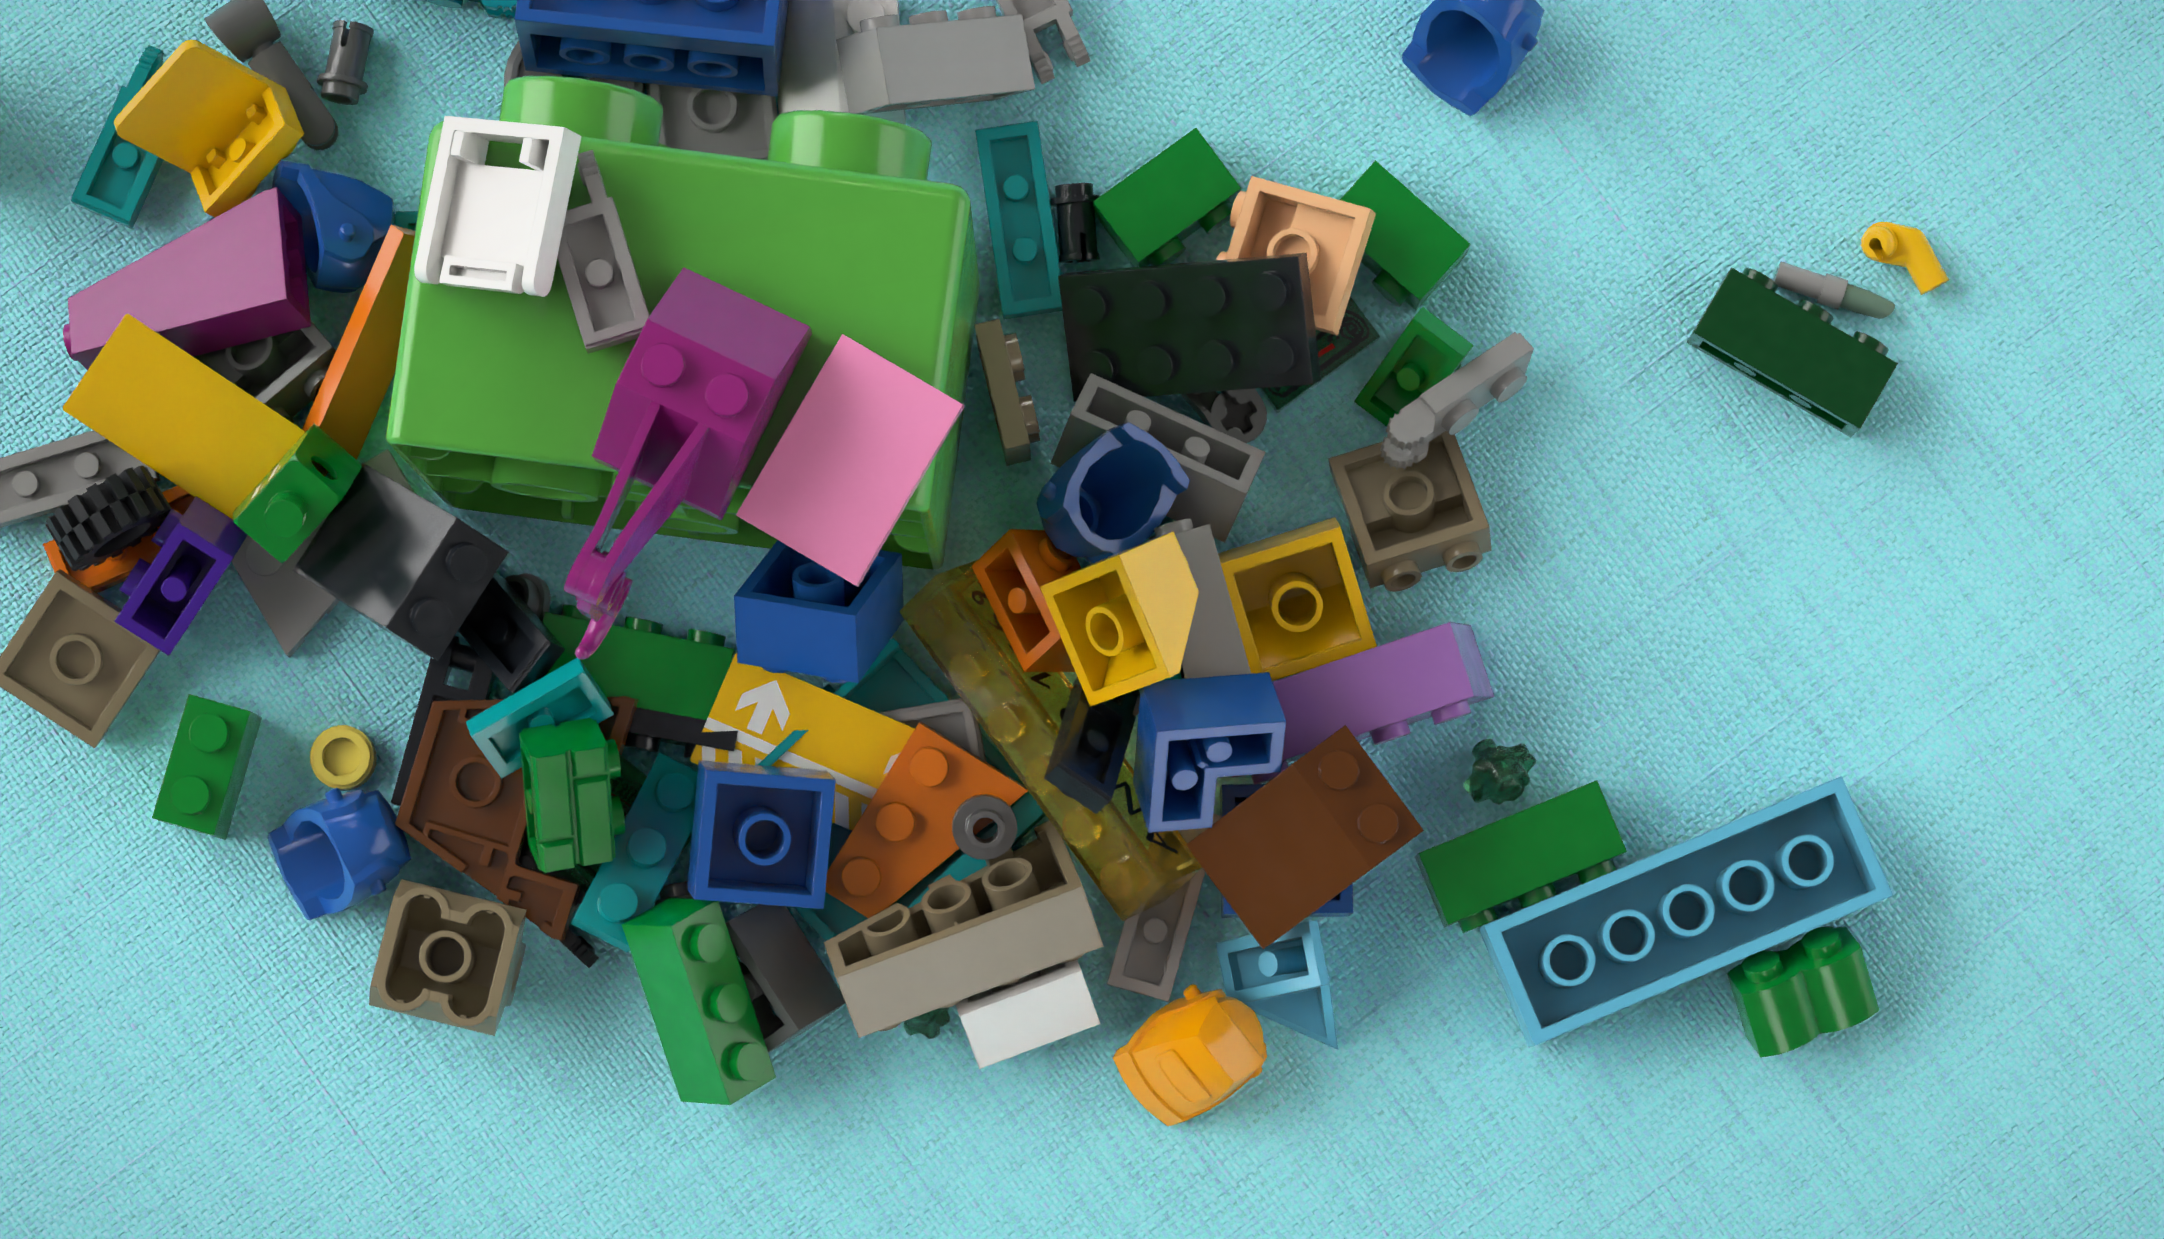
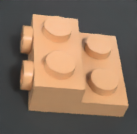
(1289, 220)

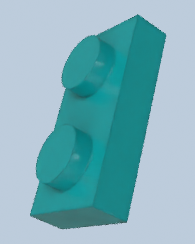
(555, 698)

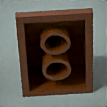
(1304, 837)

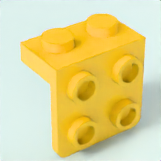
(212, 122)

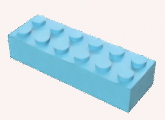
(1685, 911)

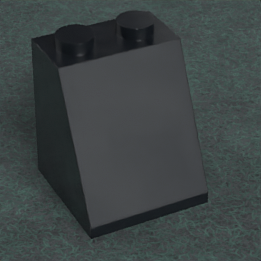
(401, 562)

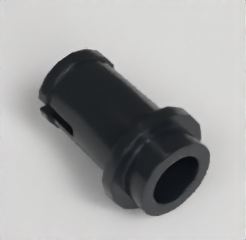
(1076, 222)

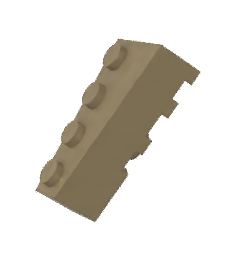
(966, 936)

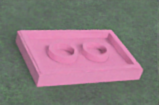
(850, 460)

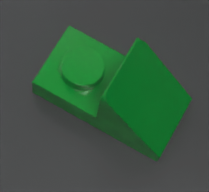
(1415, 363)

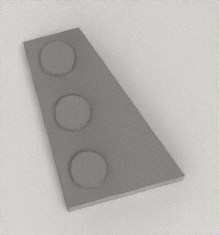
(284, 597)

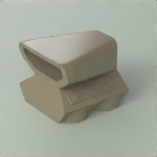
(448, 957)

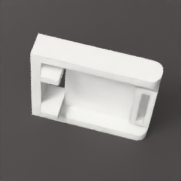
(495, 222)

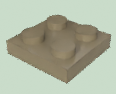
(1002, 368)
(75, 659)

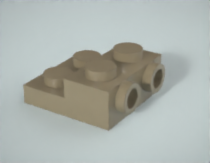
(1411, 516)

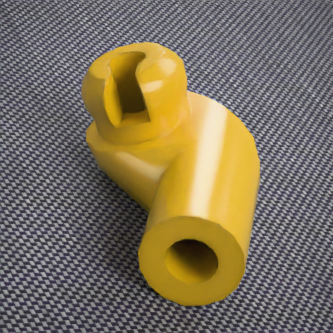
(1905, 248)

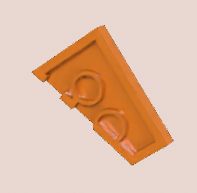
(910, 821)

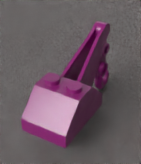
(682, 424)

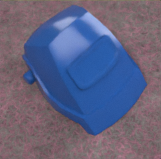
(1472, 47)
(340, 224)
(1110, 494)
(339, 851)

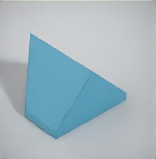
(1283, 980)

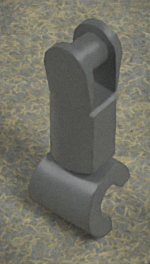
(249, 32)

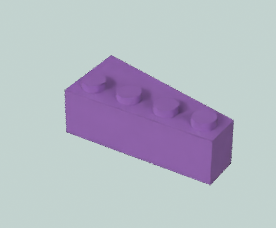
(1383, 690)

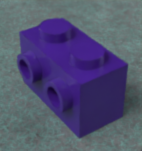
(181, 577)

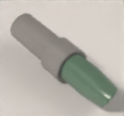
(1832, 291)

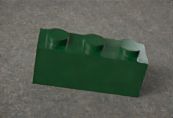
(1793, 350)

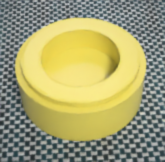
(343, 757)

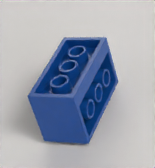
(658, 41)

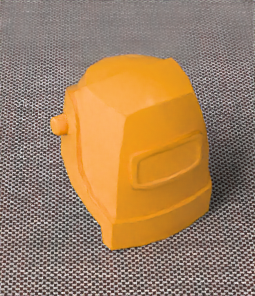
(1192, 1055)

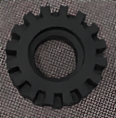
(108, 518)

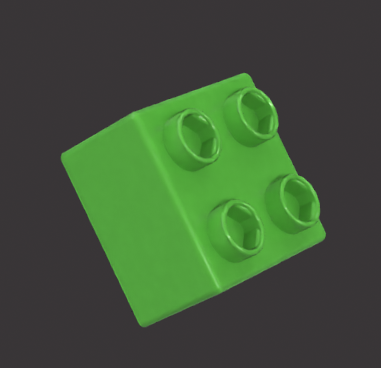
(830, 230)

